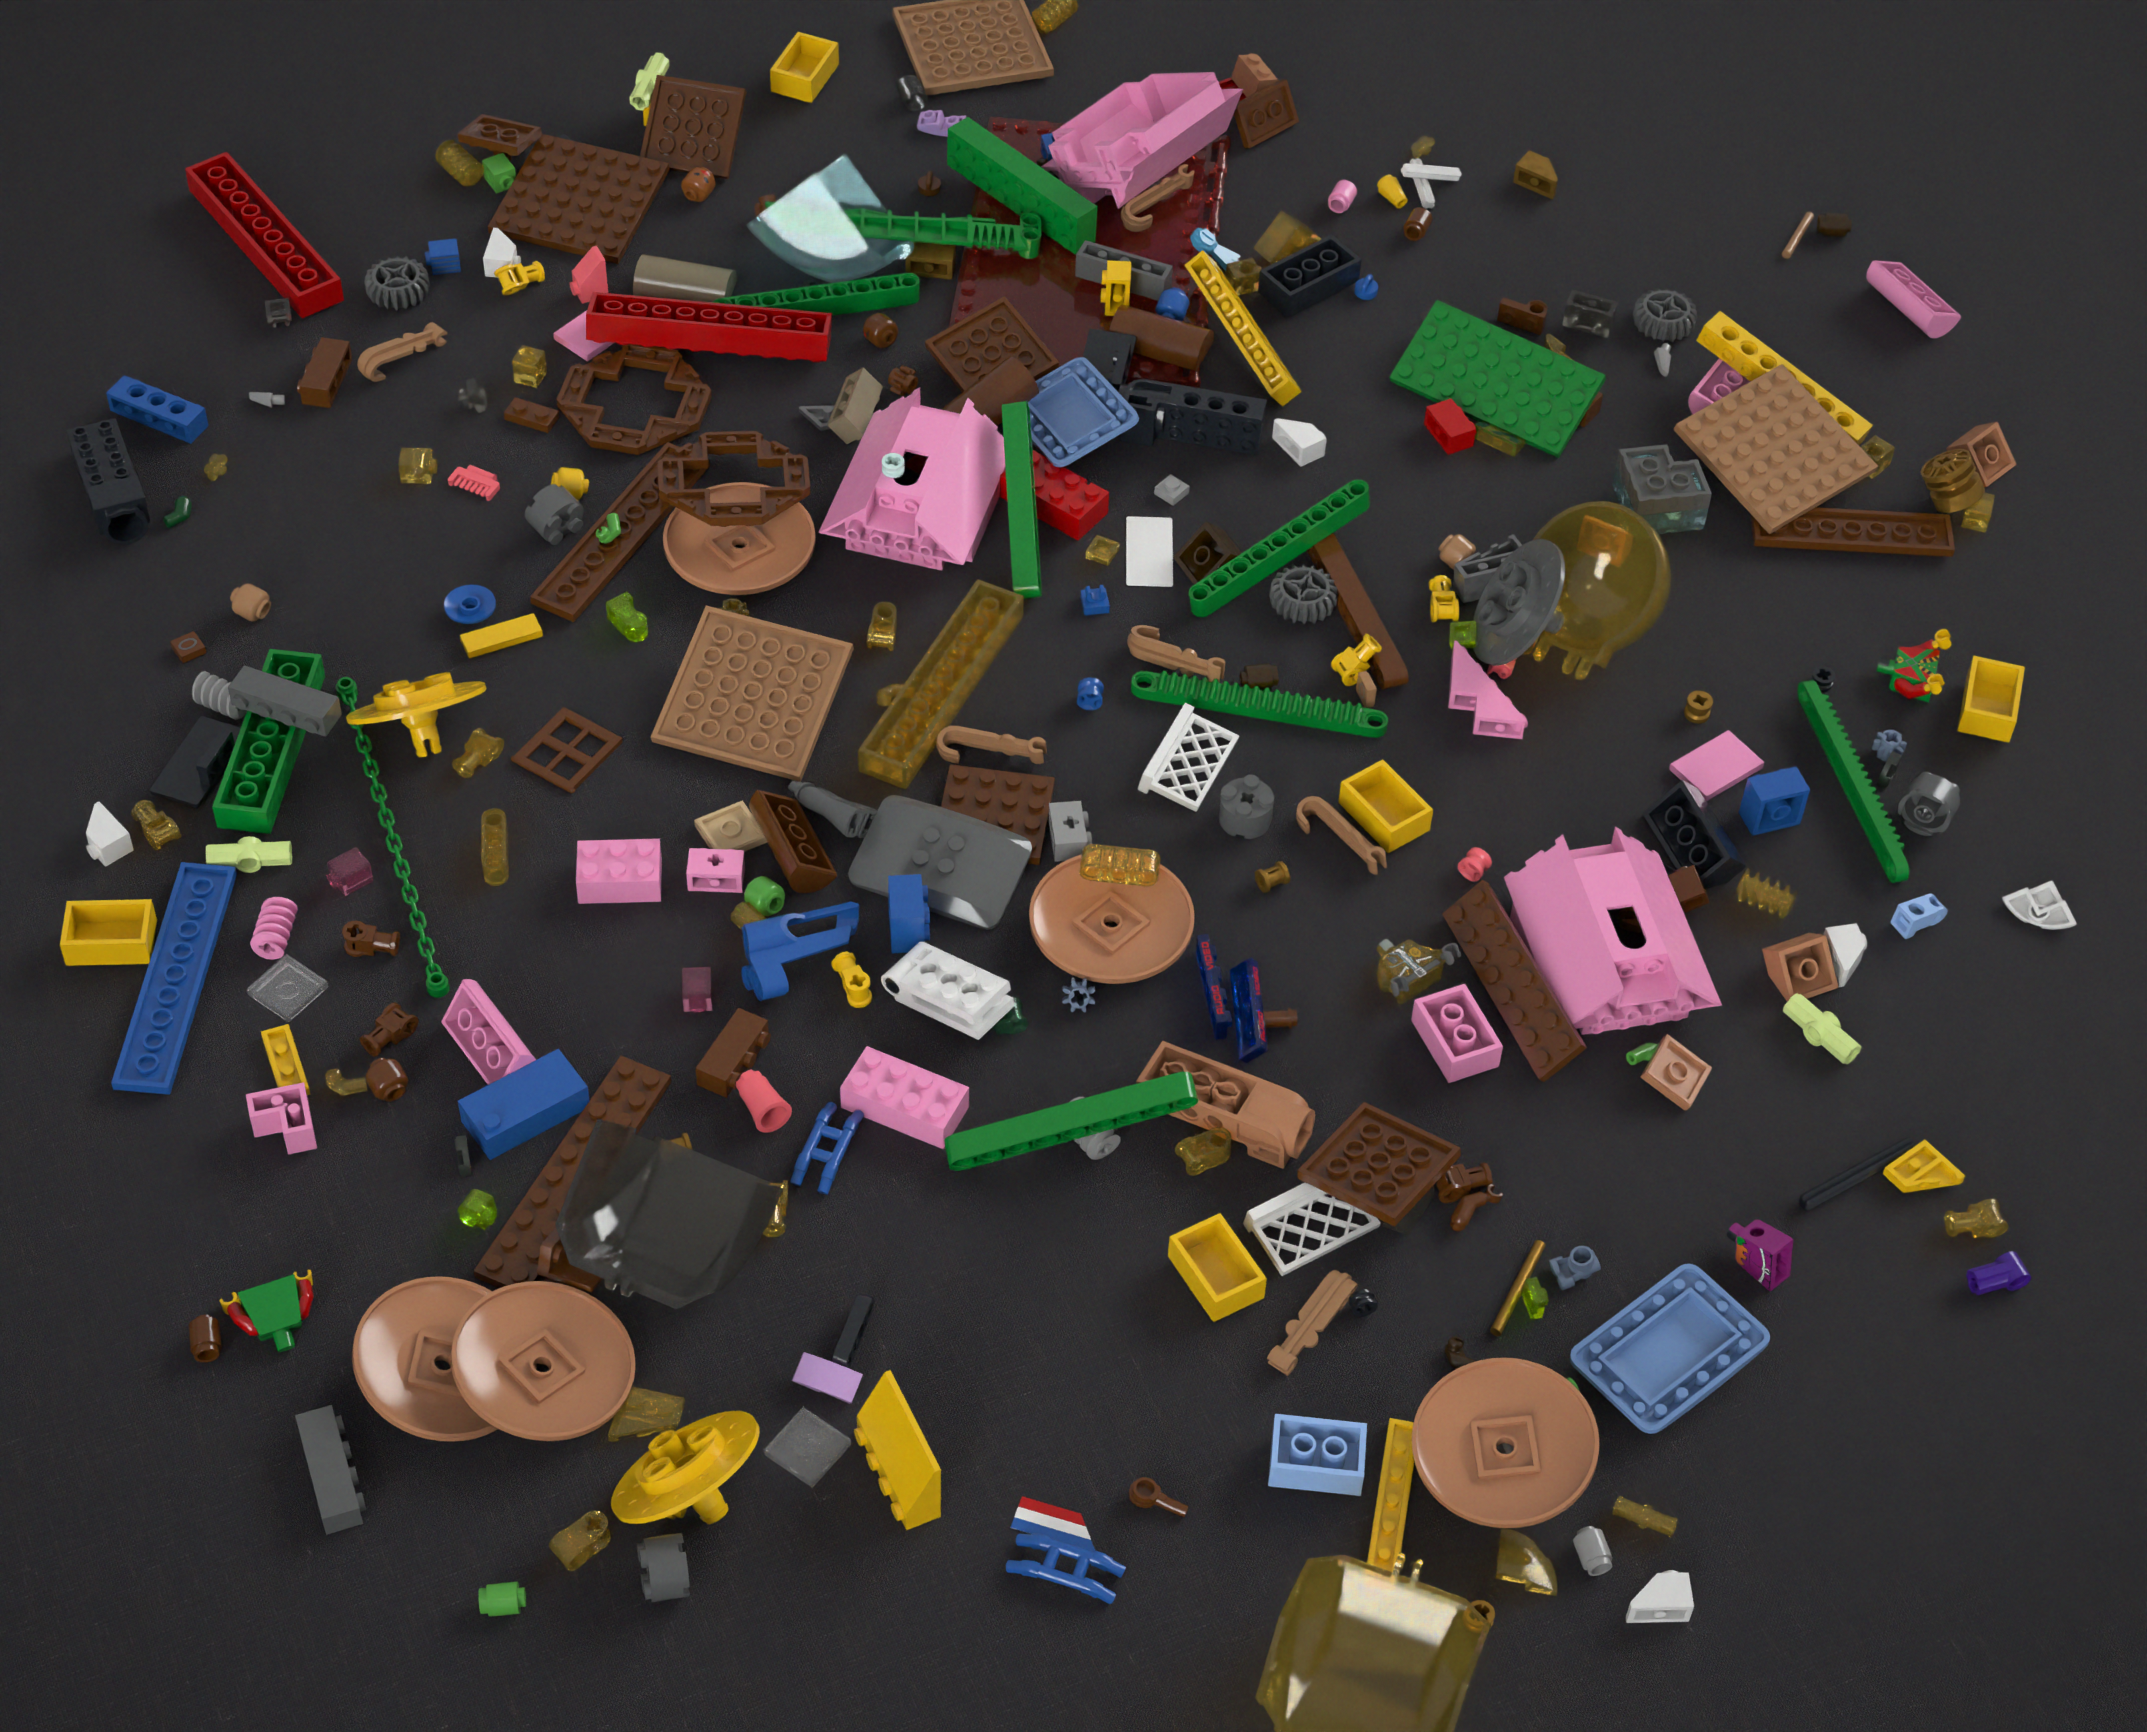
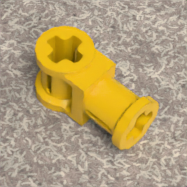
(518, 277)
(1443, 601)
(1355, 659)
(854, 979)

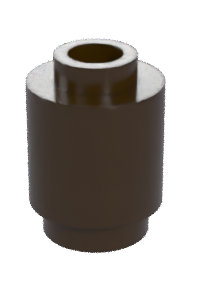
(1834, 224)
(1259, 675)

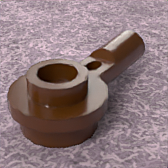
(1146, 1493)

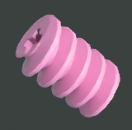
(273, 927)

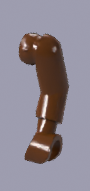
(1464, 1210)

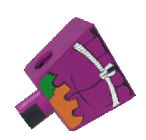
(1763, 1252)

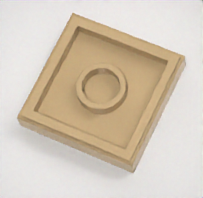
(730, 828)

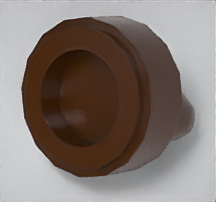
(929, 185)

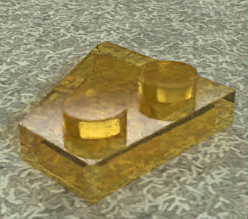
(646, 1413)

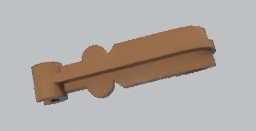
(1151, 197)
(398, 348)
(1145, 646)
(989, 741)
(1317, 806)
(1314, 1317)

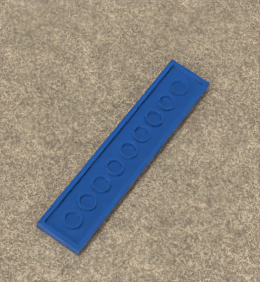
(174, 979)

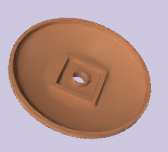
(771, 550)
(1071, 930)
(548, 1325)
(398, 1353)
(1510, 1404)

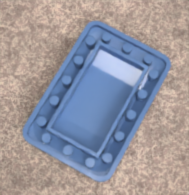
(1076, 412)
(1669, 1348)

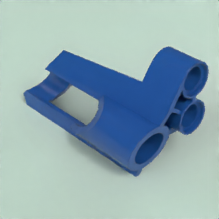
(771, 944)

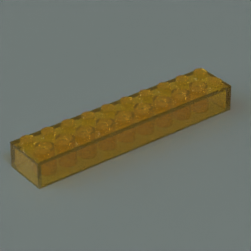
(940, 684)

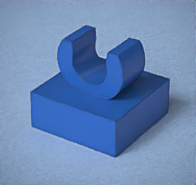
(1094, 600)

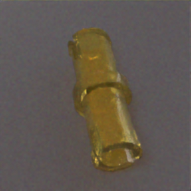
(1645, 1516)

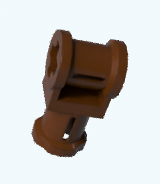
(368, 940)
(390, 1027)
(1459, 1181)

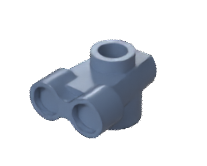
(1577, 1266)

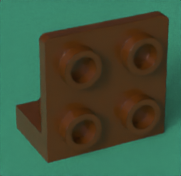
(556, 1267)

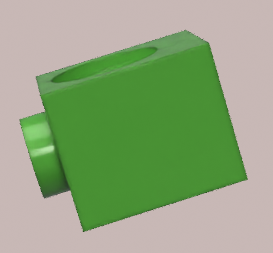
(499, 172)

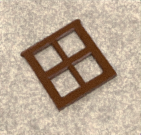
(589, 763)

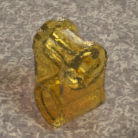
(883, 626)
(1201, 1150)
(580, 1540)

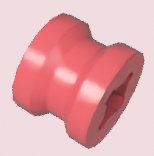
(1474, 864)

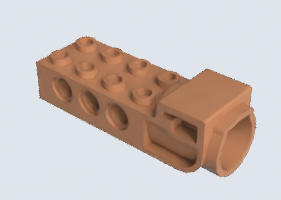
(1256, 1112)

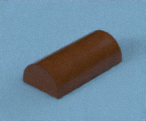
(1163, 337)
(1002, 385)
(792, 841)

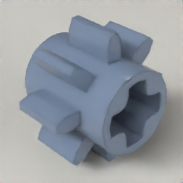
(1888, 742)
(1083, 989)

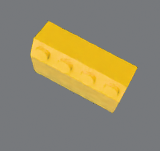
(899, 1454)

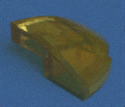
(1524, 1563)

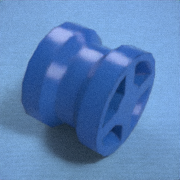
(1090, 693)

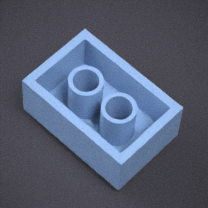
(1317, 1454)

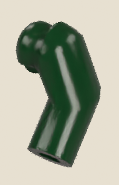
(181, 512)

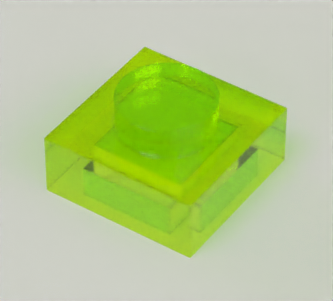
(1464, 633)
(1534, 1298)

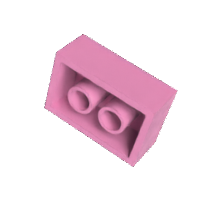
(618, 871)
(1456, 1033)

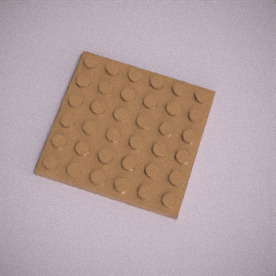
(971, 43)
(1775, 448)
(752, 693)

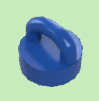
(1366, 288)

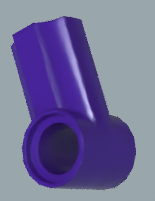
(2004, 1272)

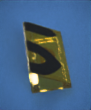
(1498, 438)

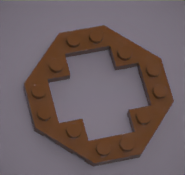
(659, 429)
(697, 501)

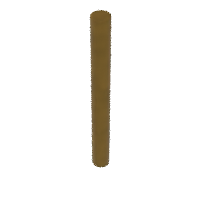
(1517, 1288)

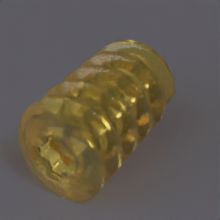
(1052, 14)
(459, 163)
(1766, 895)

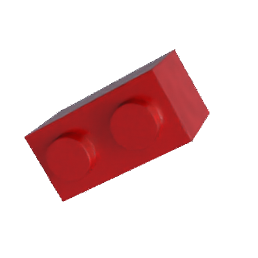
(1450, 426)

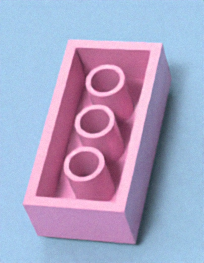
(904, 1097)

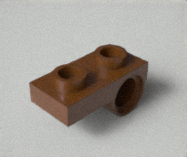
(1526, 317)

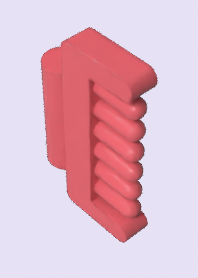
(478, 477)

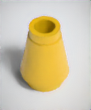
(1390, 189)

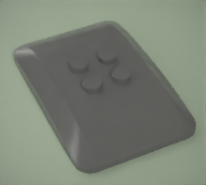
(961, 859)

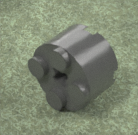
(555, 513)
(1929, 804)
(1246, 807)
(665, 1567)

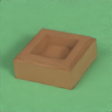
(1366, 689)

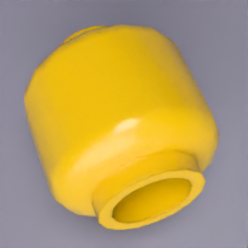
(572, 480)

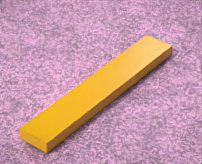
(1392, 1496)

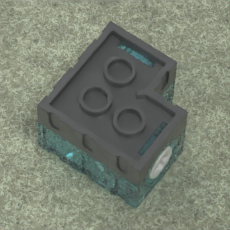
(1660, 490)

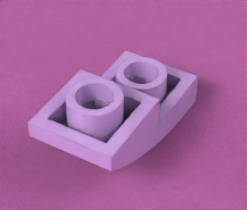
(935, 122)
(827, 1377)

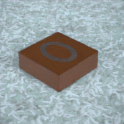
(188, 647)

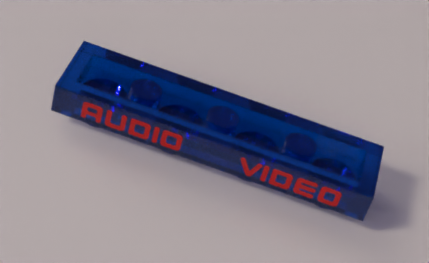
(1211, 977)
(1248, 1010)

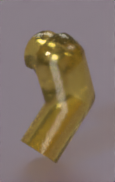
(884, 695)
(342, 1085)

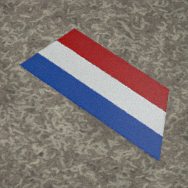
(1052, 1521)

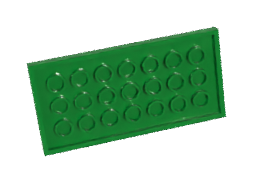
(1498, 378)

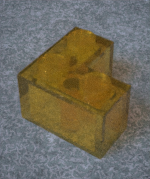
(1284, 238)

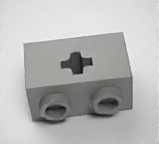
(1068, 829)

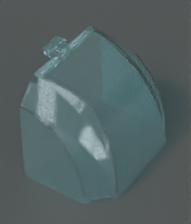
(816, 233)

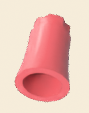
(762, 1100)

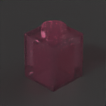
(349, 871)
(697, 989)

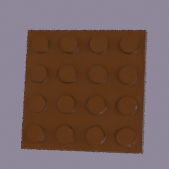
(693, 125)
(987, 339)
(1002, 799)
(1379, 1163)

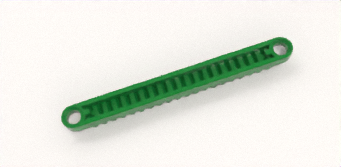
(1259, 703)
(1854, 781)

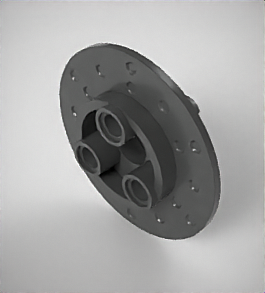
(1520, 602)

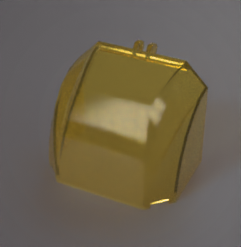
(1370, 1652)

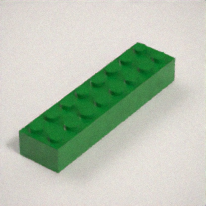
(1021, 184)
(265, 753)

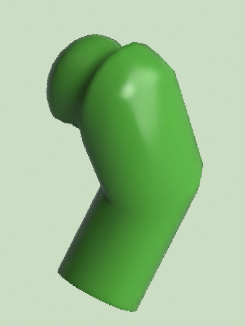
(612, 531)
(1641, 1053)

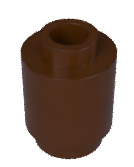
(1417, 223)
(205, 1338)

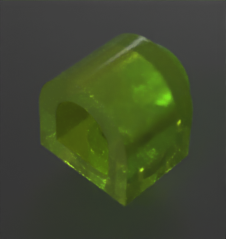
(478, 1209)

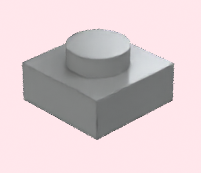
(1171, 490)

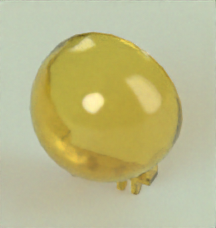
(1611, 585)

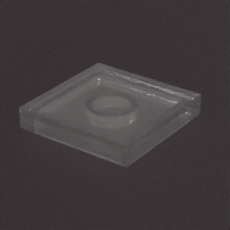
(287, 988)
(807, 1447)

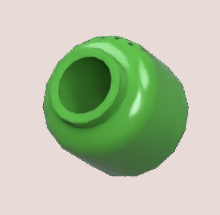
(765, 895)

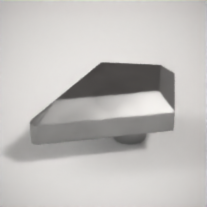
(817, 415)

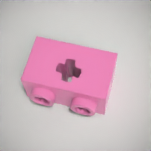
(715, 870)

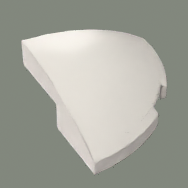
(2041, 907)

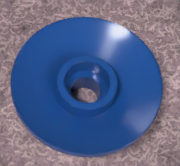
(470, 604)

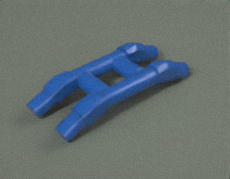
(831, 1159)
(1077, 1579)

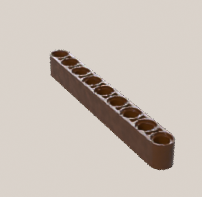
(1359, 612)

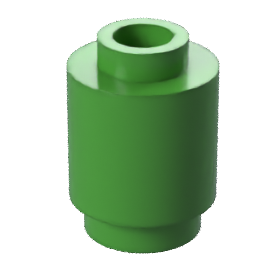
(502, 1599)

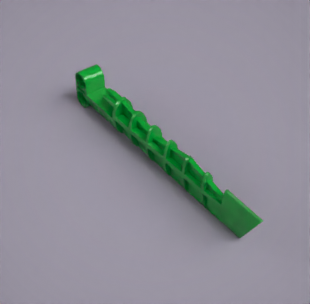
(950, 231)

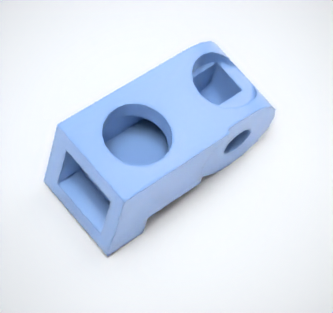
(1918, 914)

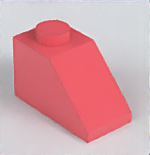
(589, 276)

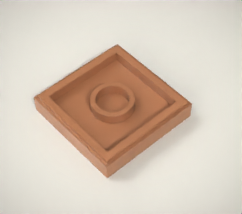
(1676, 1072)

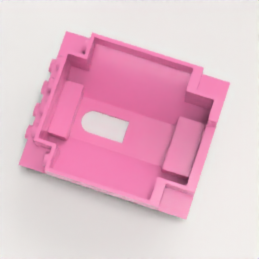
(1140, 134)
(947, 506)
(1568, 931)

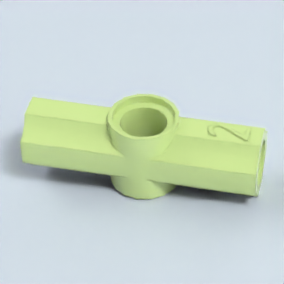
(645, 81)
(249, 854)
(1822, 1028)

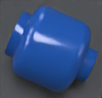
(1173, 304)

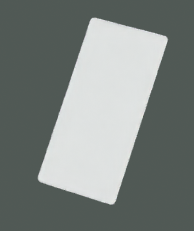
(1149, 551)

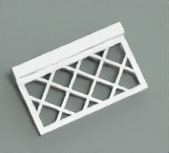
(1167, 753)
(1293, 1203)

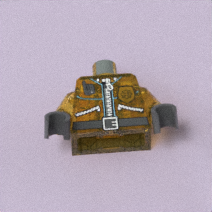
(1411, 967)

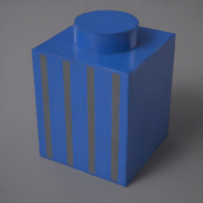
(443, 256)

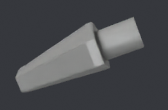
(1663, 358)
(267, 399)

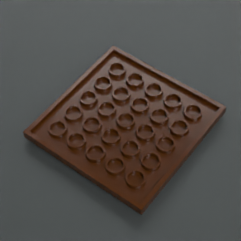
(579, 197)

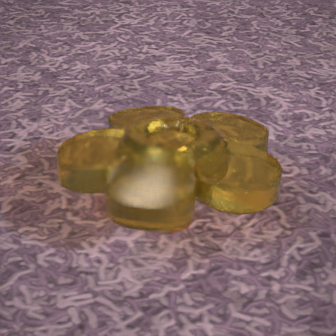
(1422, 146)
(216, 466)

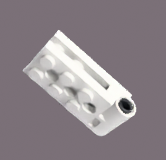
(949, 989)

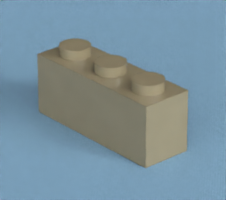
(855, 405)

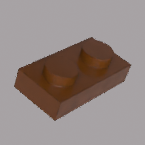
(531, 415)

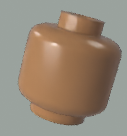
(1456, 549)
(250, 602)

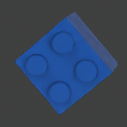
(1774, 800)
(907, 912)

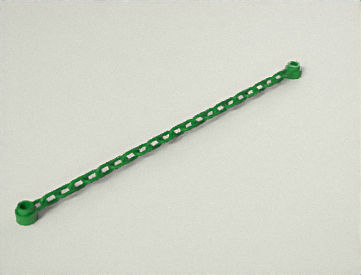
(347, 692)

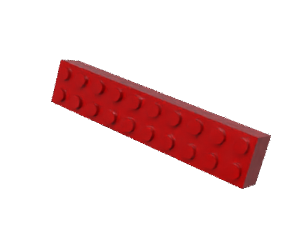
(264, 235)
(708, 326)

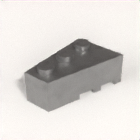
(1475, 571)

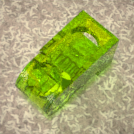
(626, 618)

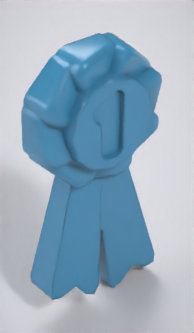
(1206, 241)

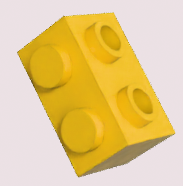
(1117, 282)

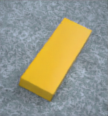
(501, 635)
(284, 1057)

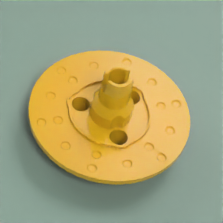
(417, 706)
(686, 1469)

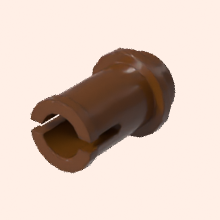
(1280, 1018)

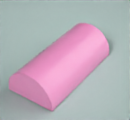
(1912, 297)
(1715, 385)
(484, 1033)

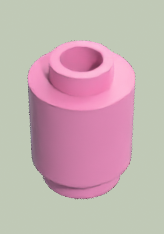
(1342, 196)

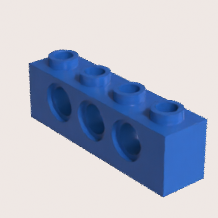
(157, 409)

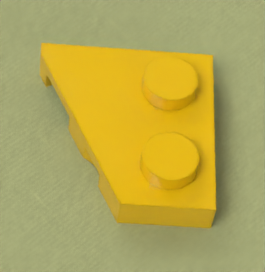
(1922, 1170)

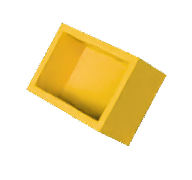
(804, 67)
(1991, 699)
(1385, 806)
(108, 932)
(1217, 1267)

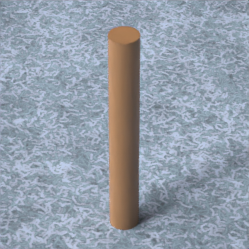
(1796, 237)

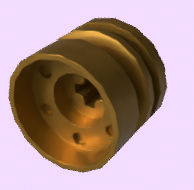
(1952, 480)

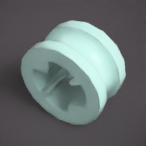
(893, 465)

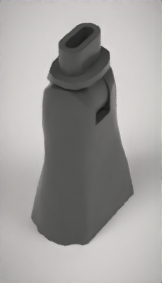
(847, 816)

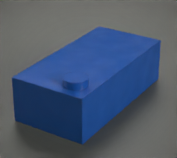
(524, 1104)

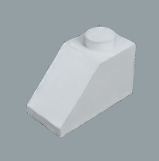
(499, 252)
(1299, 440)
(106, 836)
(1846, 949)
(1663, 1600)

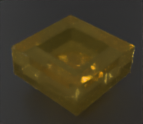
(1102, 550)

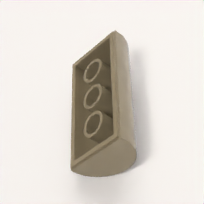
(681, 280)

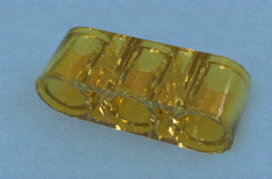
(494, 847)
(1119, 865)

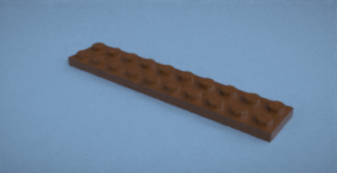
(593, 563)
(624, 1098)

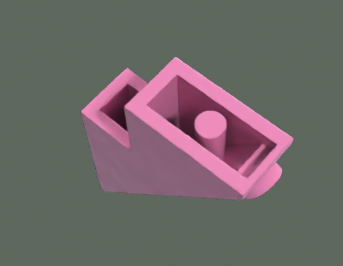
(1476, 692)

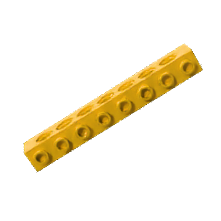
(1243, 328)
(1754, 359)

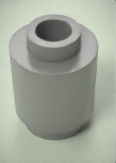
(1593, 1550)

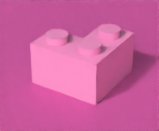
(284, 1111)

